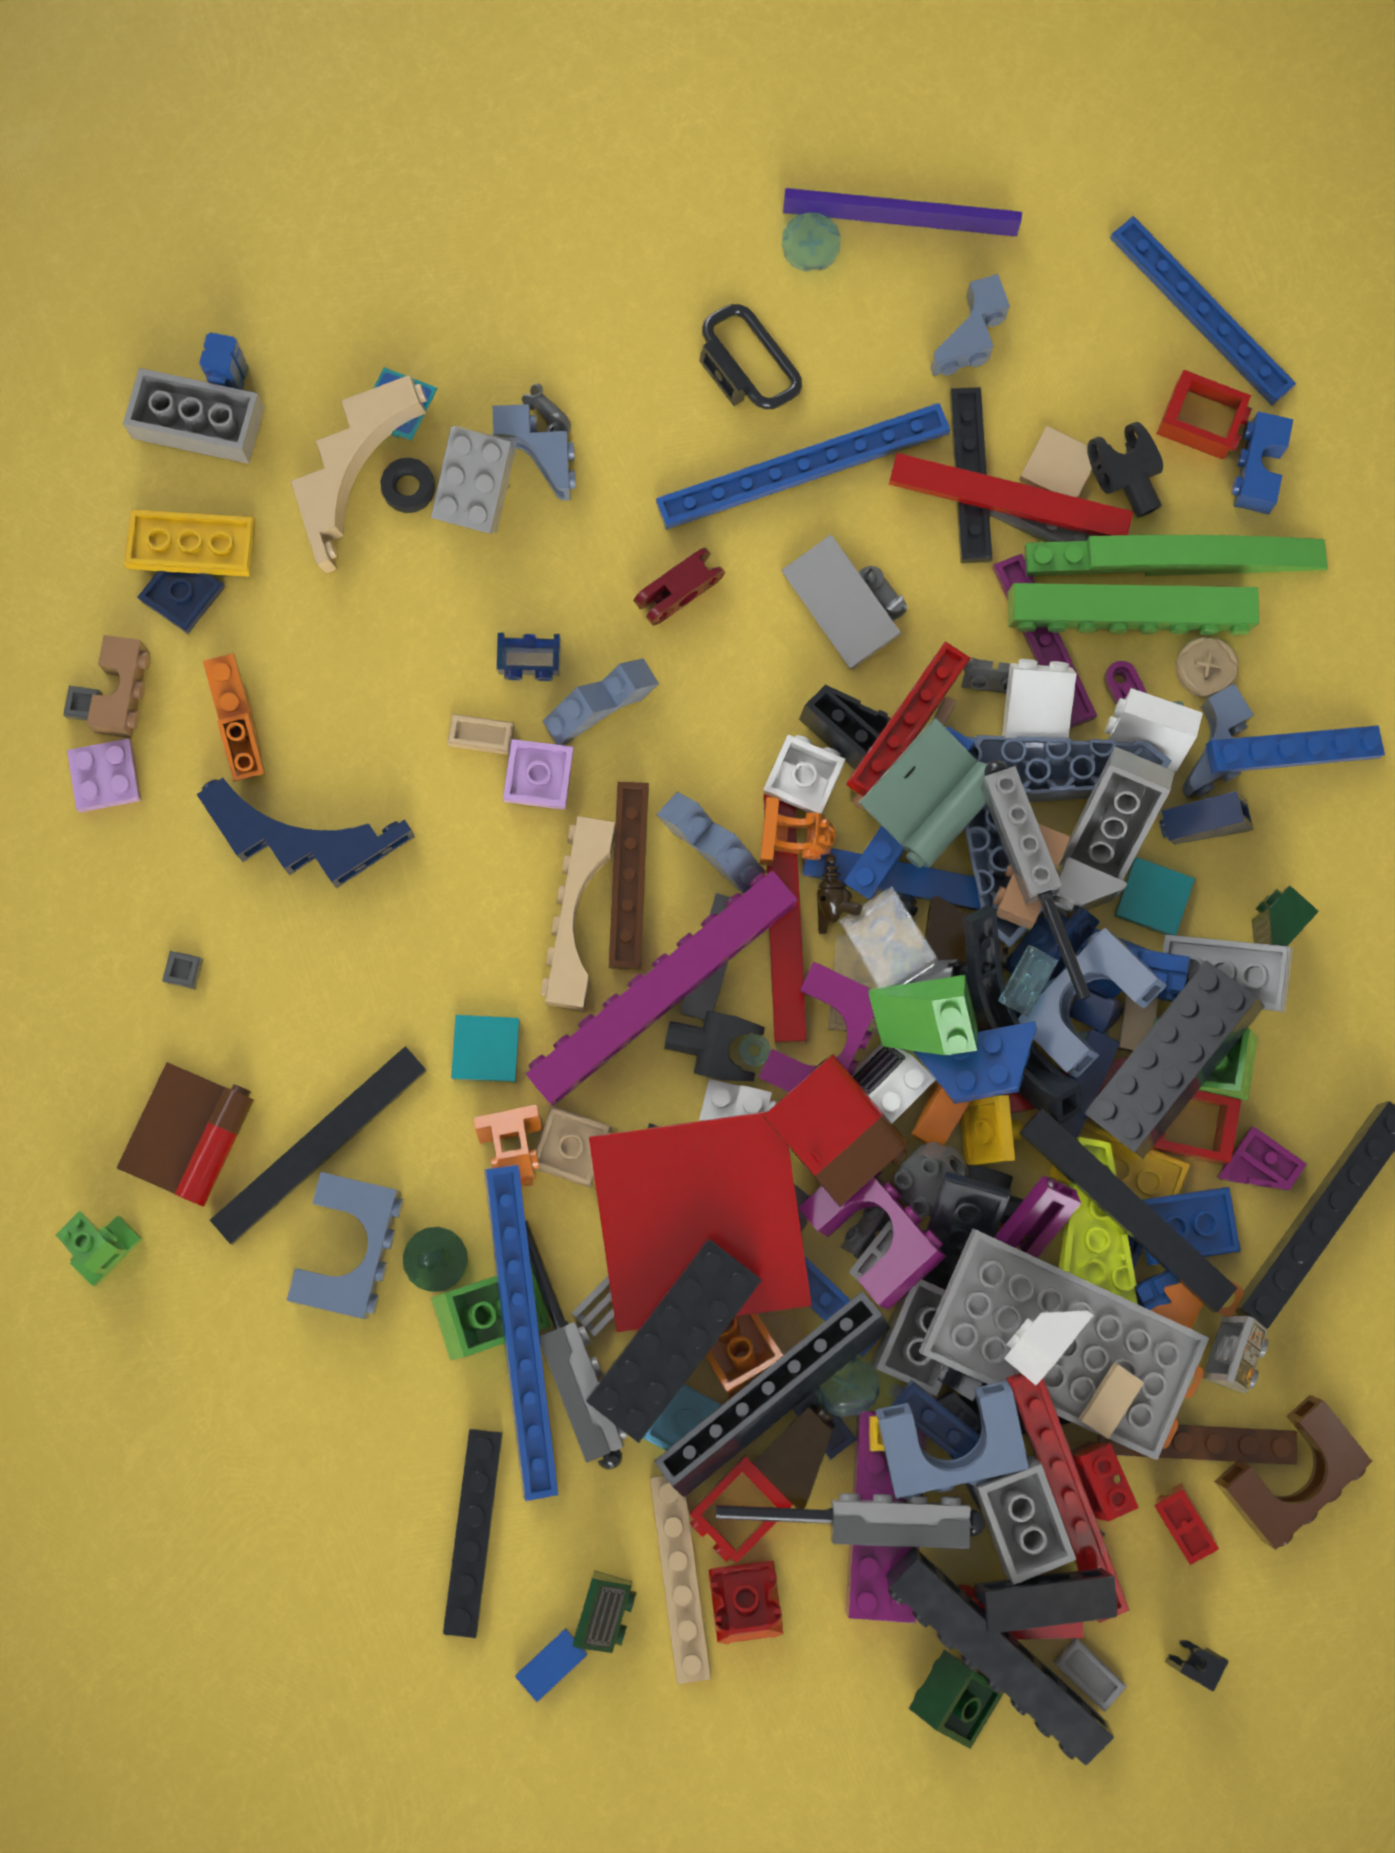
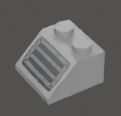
(1084, 887)

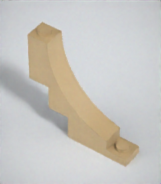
(325, 493)

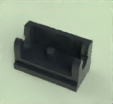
(1202, 1665)

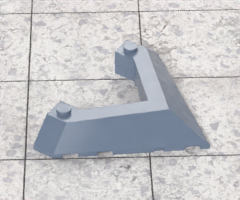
(1049, 772)

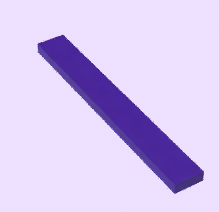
(903, 212)

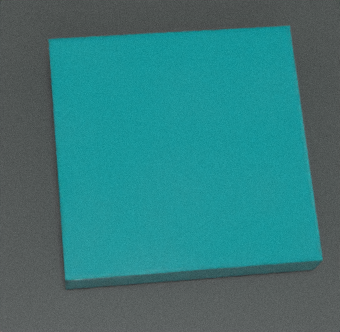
(1154, 897)
(485, 1048)

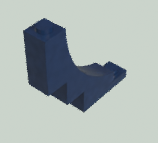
(339, 852)

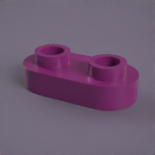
(1130, 676)

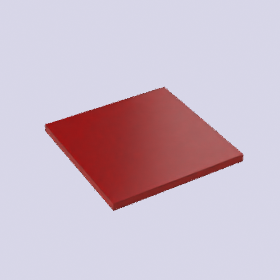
(693, 1182)

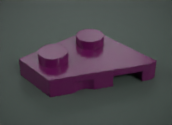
(1262, 1163)

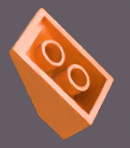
(742, 1353)

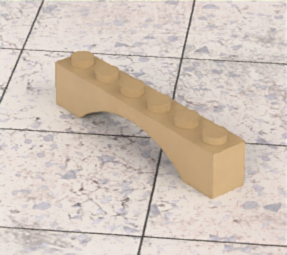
(591, 849)

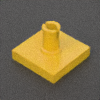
(989, 1131)

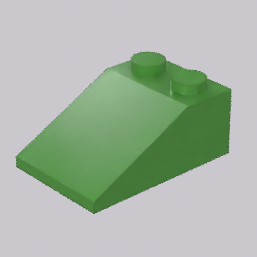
(926, 1016)
(1235, 1071)
(473, 1318)

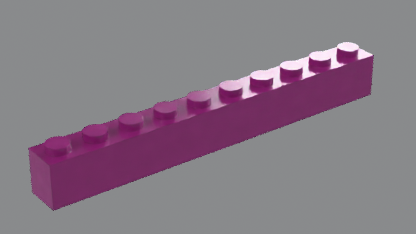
(661, 988)

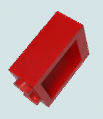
(1197, 437)
(1224, 1133)
(1097, 1467)
(703, 1526)

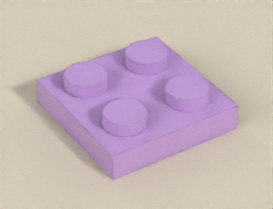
(538, 774)
(104, 775)

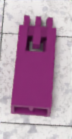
(1040, 1216)

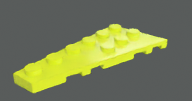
(1093, 1243)

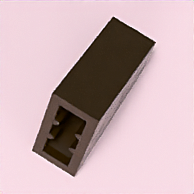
(946, 932)
(797, 1454)

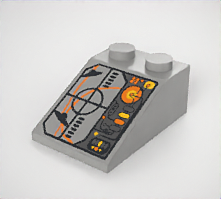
(1236, 1353)

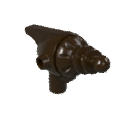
(833, 897)

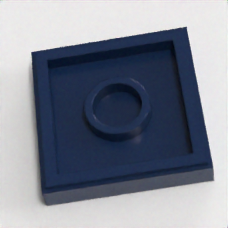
(181, 596)

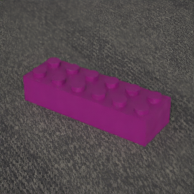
(867, 1564)

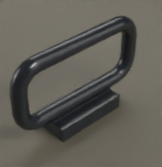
(729, 374)

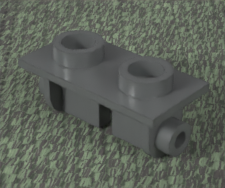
(981, 676)
(862, 1234)

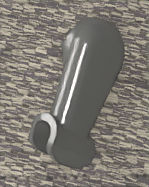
(555, 418)
(885, 594)

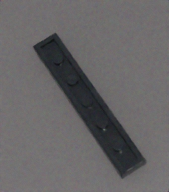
(970, 455)

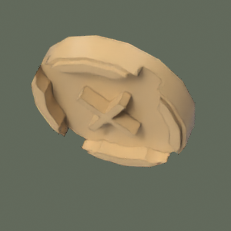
(1206, 666)

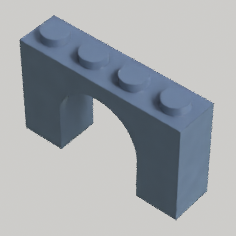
(1101, 959)
(355, 1291)
(995, 1454)

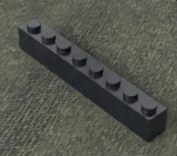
(1321, 1217)
(772, 1394)
(999, 1656)

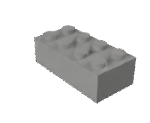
(194, 415)
(1119, 813)

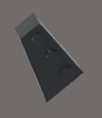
(843, 723)

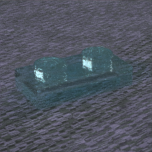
(1028, 980)

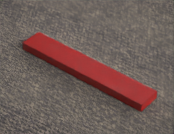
(910, 717)

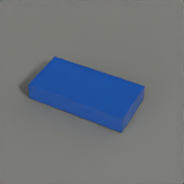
(550, 1665)

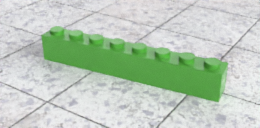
(1133, 607)

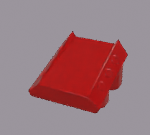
(745, 1602)

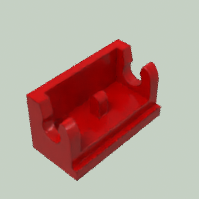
(1186, 1524)

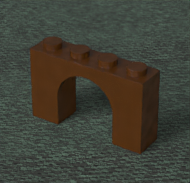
(1336, 1463)

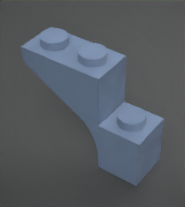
(971, 341)
(547, 449)
(595, 701)
(1226, 717)
(716, 844)

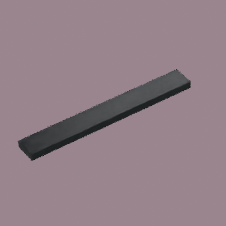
(318, 1145)
(1128, 1210)

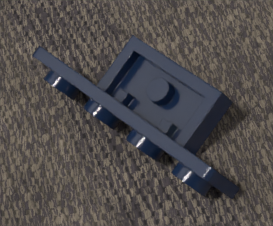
(1041, 937)

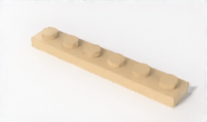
(680, 1582)

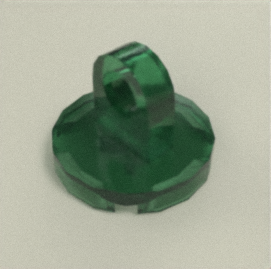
(435, 1259)

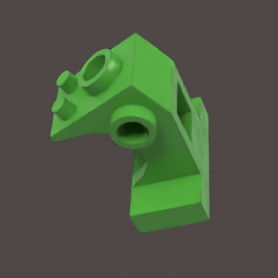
(96, 1249)

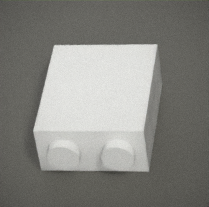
(1038, 700)
(1155, 720)

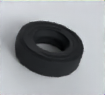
(401, 468)

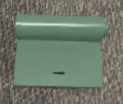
(933, 800)

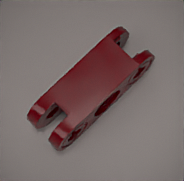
(678, 587)

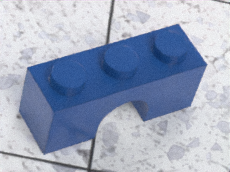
(1256, 486)

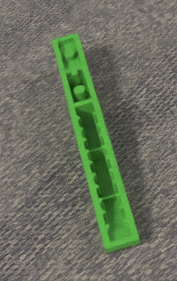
(1175, 555)

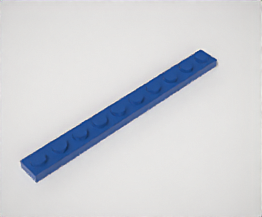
(802, 466)
(521, 1332)

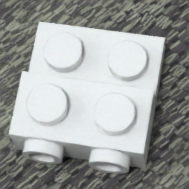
(804, 774)
(732, 1100)

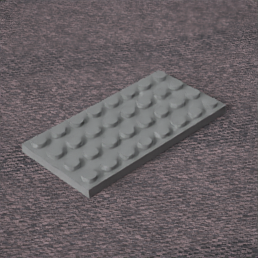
(1003, 1286)

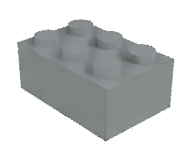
(474, 479)
(900, 1345)
(1024, 1522)

